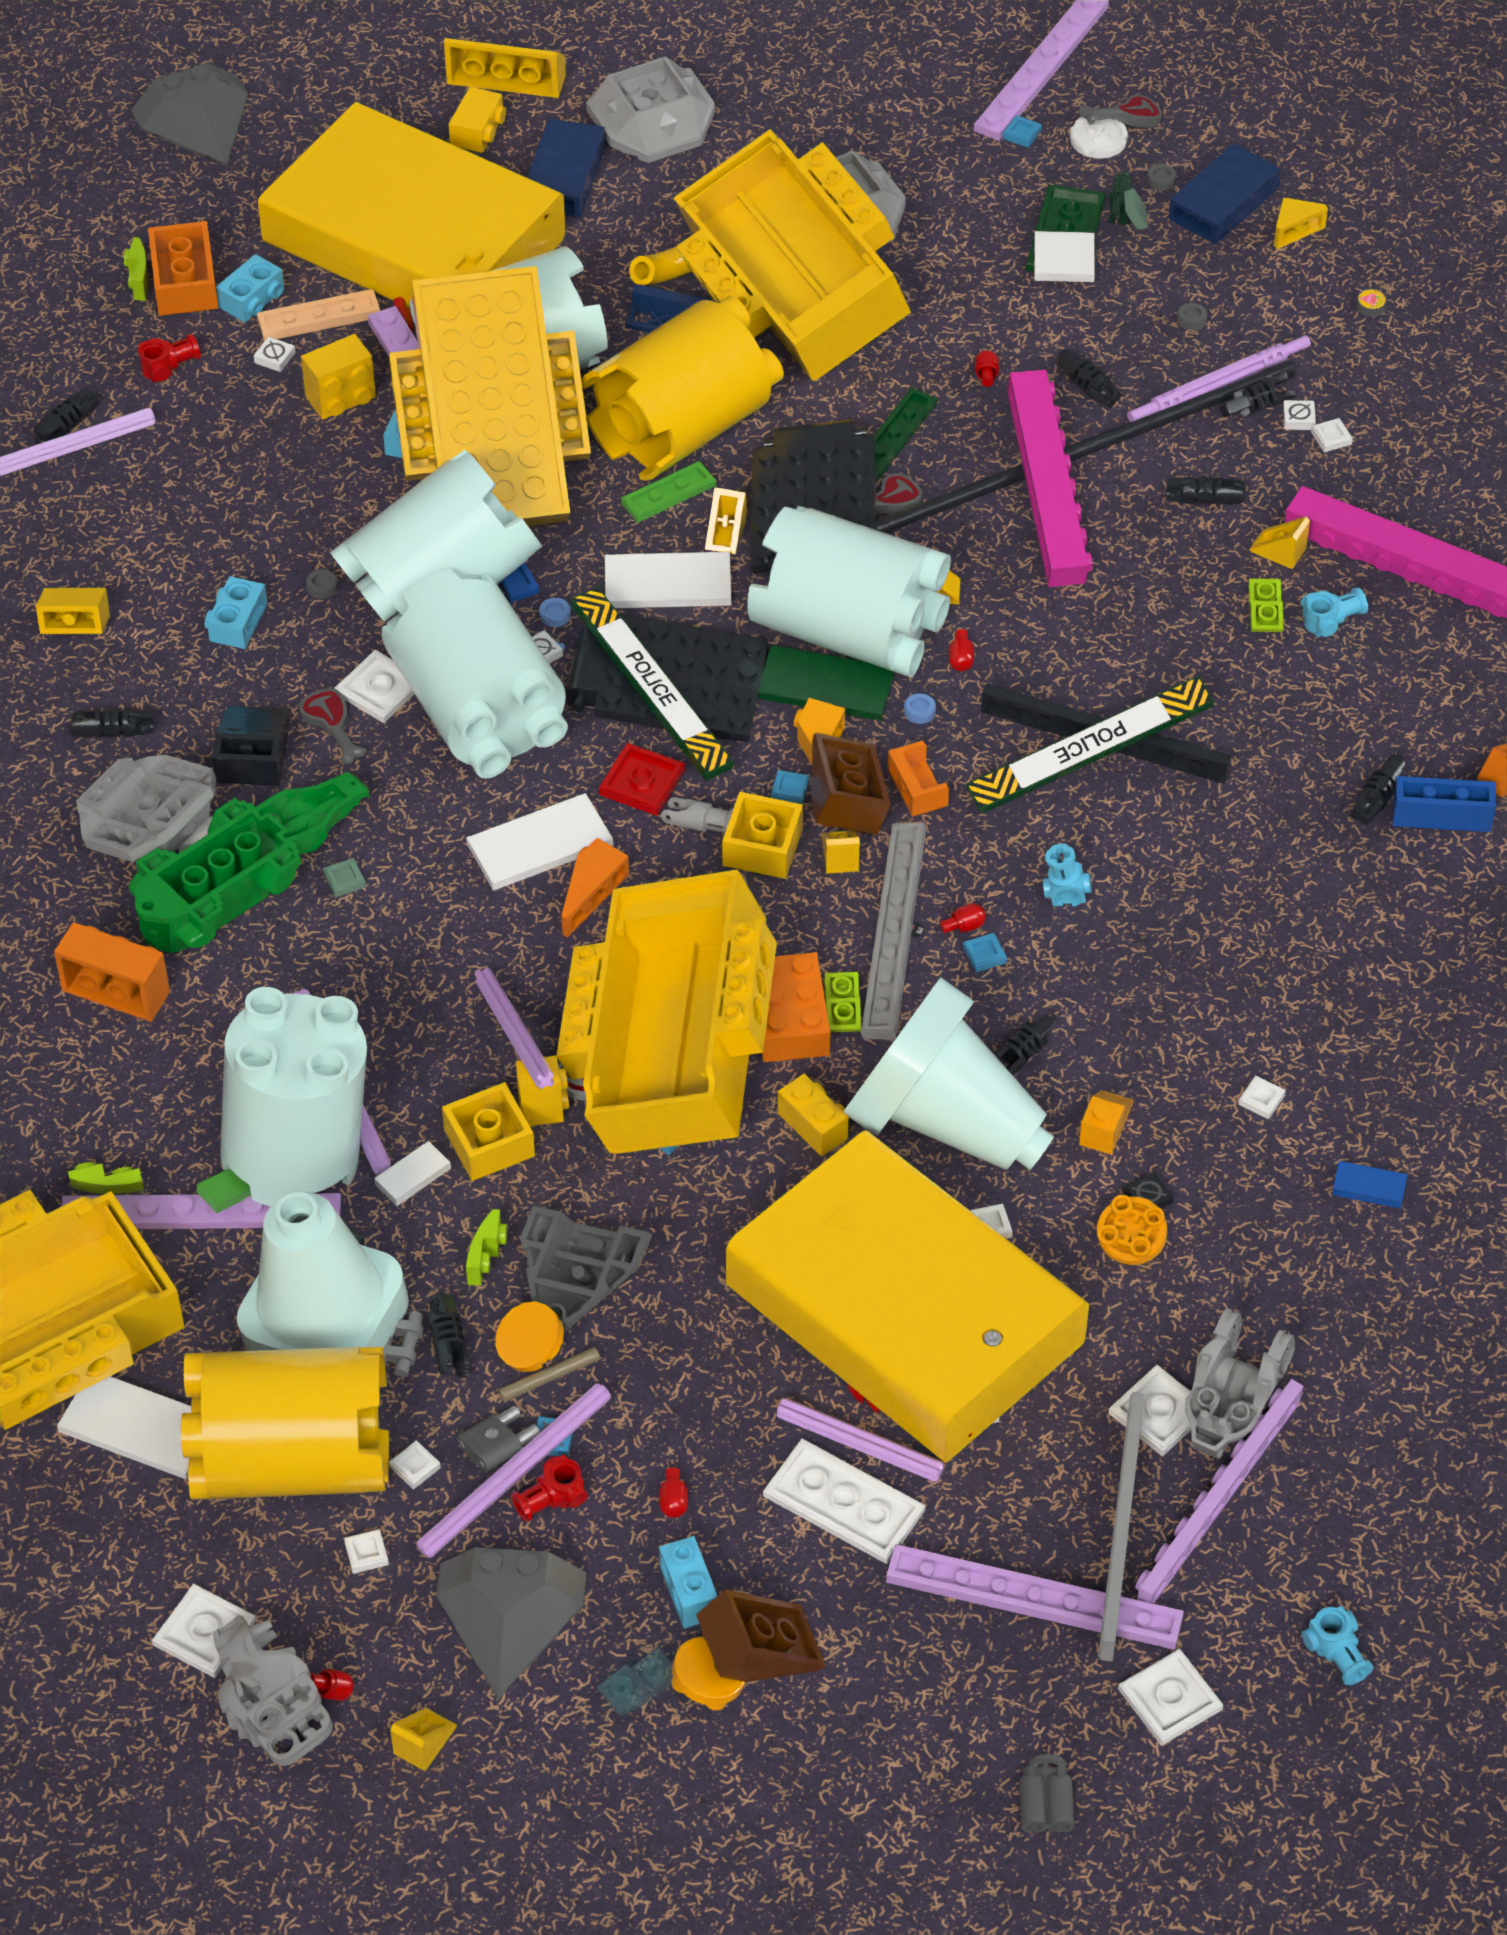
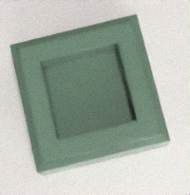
(1135, 209)
(344, 877)

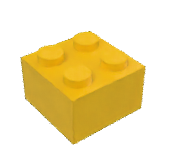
(338, 376)
(762, 835)
(488, 1131)

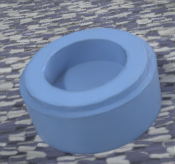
(555, 612)
(919, 708)

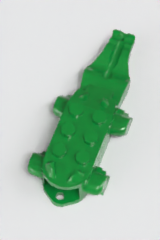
(237, 864)

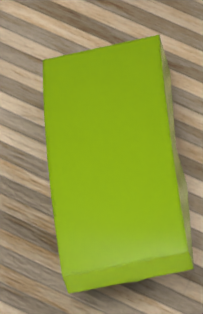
(138, 273)
(1265, 605)
(843, 1001)
(91, 1179)
(485, 1244)

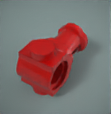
(160, 357)
(549, 1491)

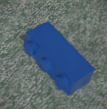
(1444, 804)

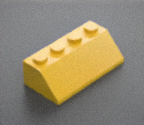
(504, 68)

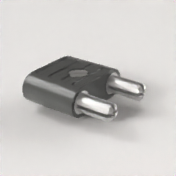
(492, 1442)

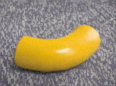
(658, 267)

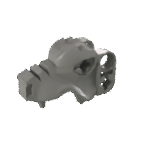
(1229, 1392)
(270, 1686)

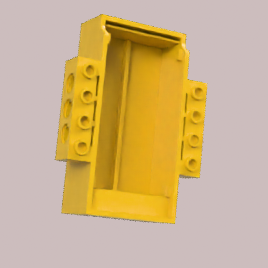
(794, 250)
(492, 388)
(669, 1012)
(74, 1300)

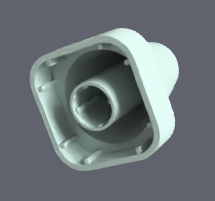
(951, 1088)
(319, 1283)

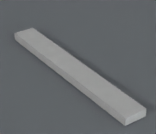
(893, 931)
(1121, 1527)

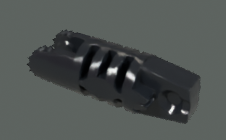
(1089, 378)
(1257, 397)
(65, 416)
(1205, 490)
(112, 722)
(1378, 789)
(1024, 1044)
(448, 1336)

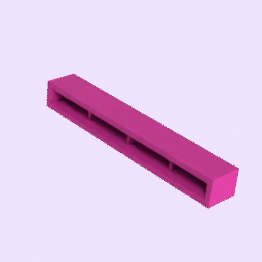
(1048, 478)
(1402, 551)

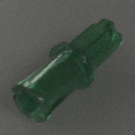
(1121, 184)

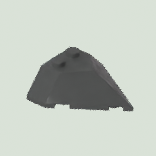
(194, 110)
(577, 1263)
(508, 1606)

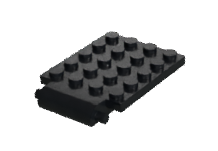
(815, 468)
(709, 667)

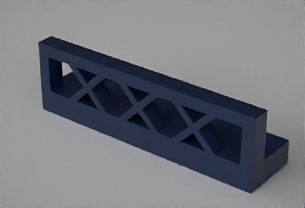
(659, 304)

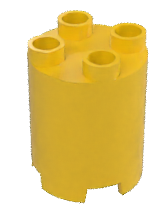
(681, 386)
(285, 1422)

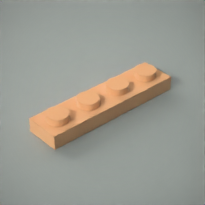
(317, 315)

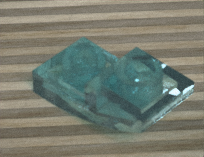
(637, 1685)

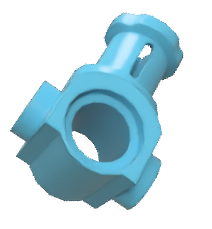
(1326, 610)
(1066, 878)
(1338, 1646)

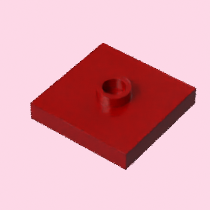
(642, 779)

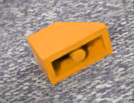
(818, 718)
(1104, 1121)

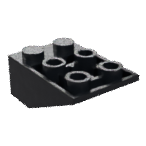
(251, 745)

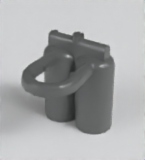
(1046, 1796)

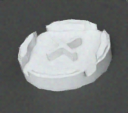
(1098, 140)

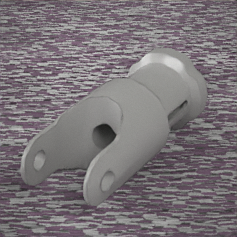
(696, 815)

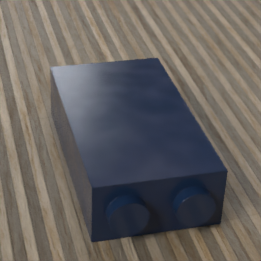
(569, 161)
(1224, 193)

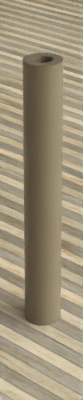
(549, 1374)

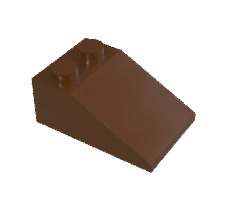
(848, 784)
(758, 1637)

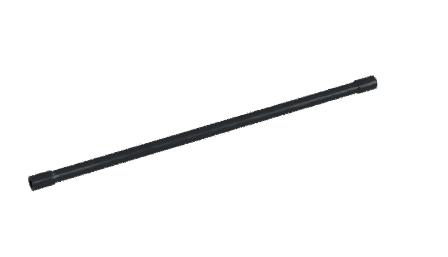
(889, 523)

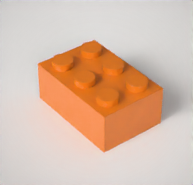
(182, 268)
(112, 971)
(796, 1011)

